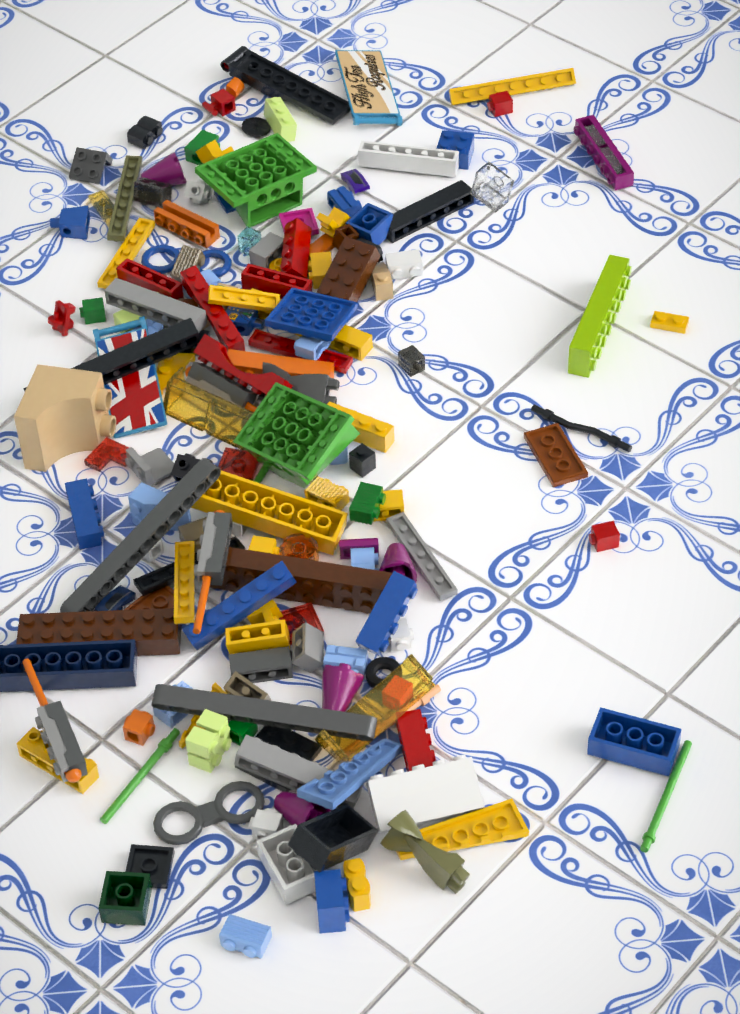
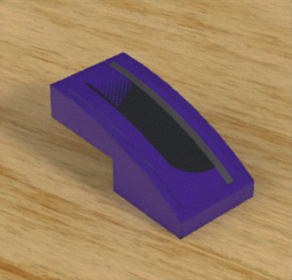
(355, 181)

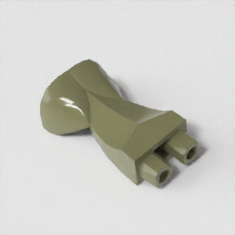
(441, 866)

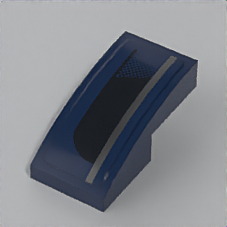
(116, 599)

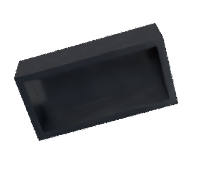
(332, 837)

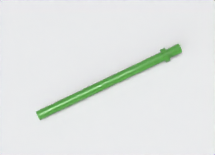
(649, 836)

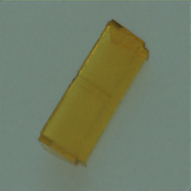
(204, 410)
(385, 702)

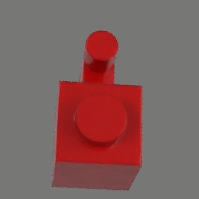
(221, 102)

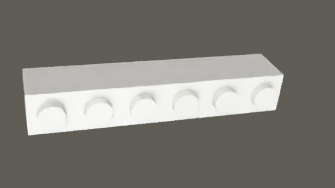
(408, 158)

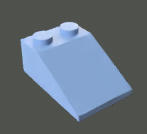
(144, 500)

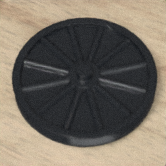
(256, 126)

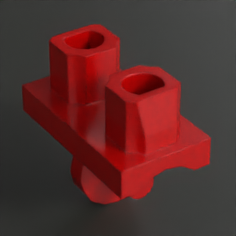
(61, 318)

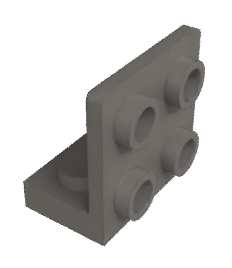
(89, 165)

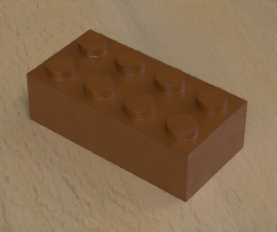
(350, 270)

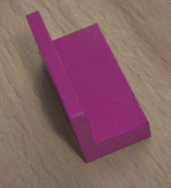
(346, 544)

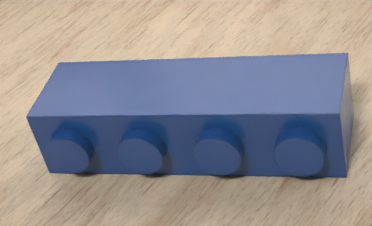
(83, 513)
(386, 613)

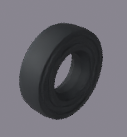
(376, 665)

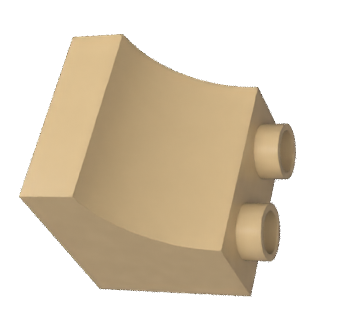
(62, 415)

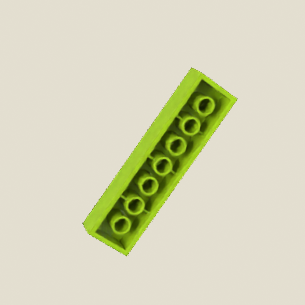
(599, 316)

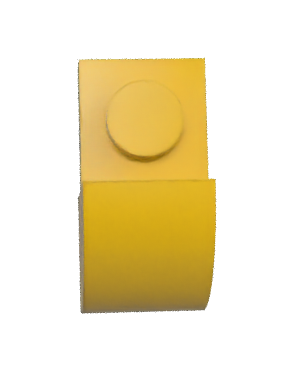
(211, 151)
(334, 220)
(266, 613)

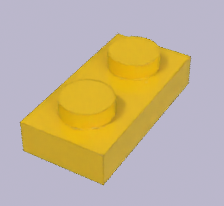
(669, 322)

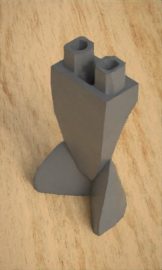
(312, 385)

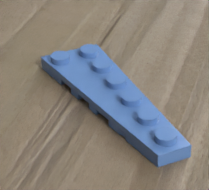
(350, 776)

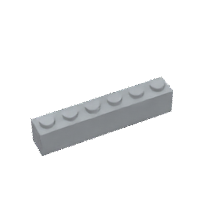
(152, 304)
(282, 766)

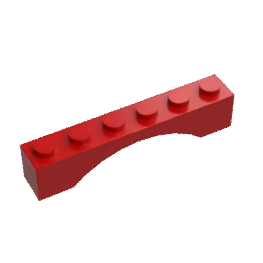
(221, 323)
(215, 353)

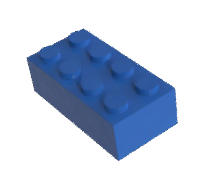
(634, 741)

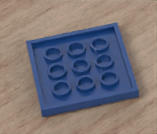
(311, 314)

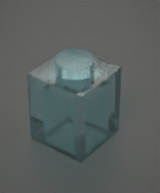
(248, 238)

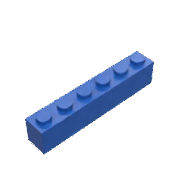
(241, 604)

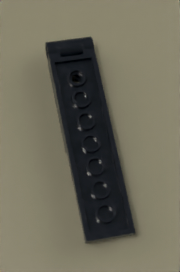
(282, 83)

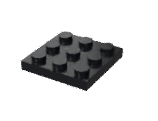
(290, 742)

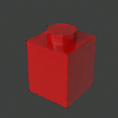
(500, 103)
(604, 536)

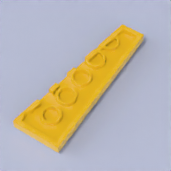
(477, 828)

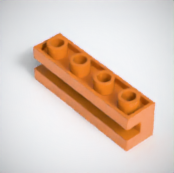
(187, 224)

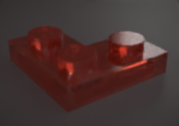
(105, 452)

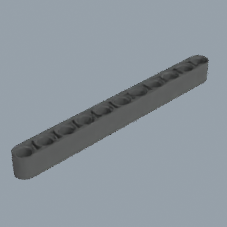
(142, 538)
(265, 712)

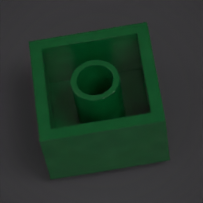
(125, 898)

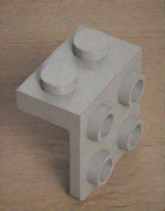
(151, 466)

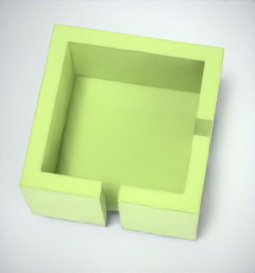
(208, 745)

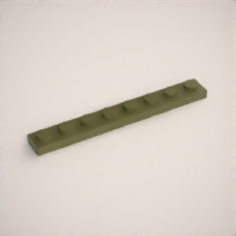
(124, 199)

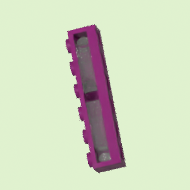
(604, 152)

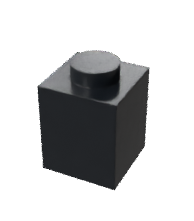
(362, 460)

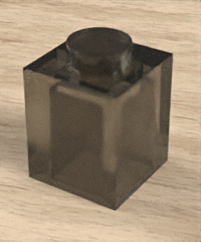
(411, 360)

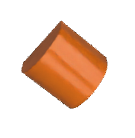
(235, 87)

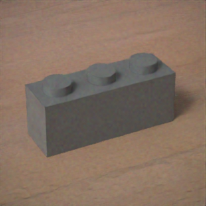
(262, 664)

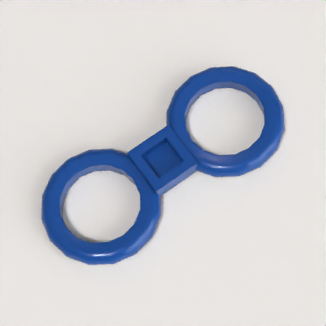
(175, 252)

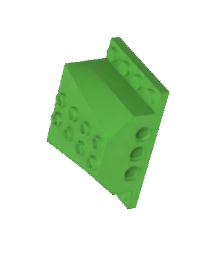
(259, 178)
(295, 434)

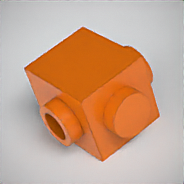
(138, 727)

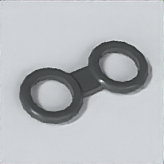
(207, 813)

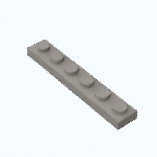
(422, 556)

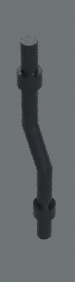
(613, 440)

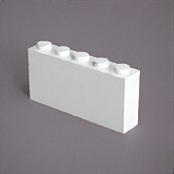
(426, 792)

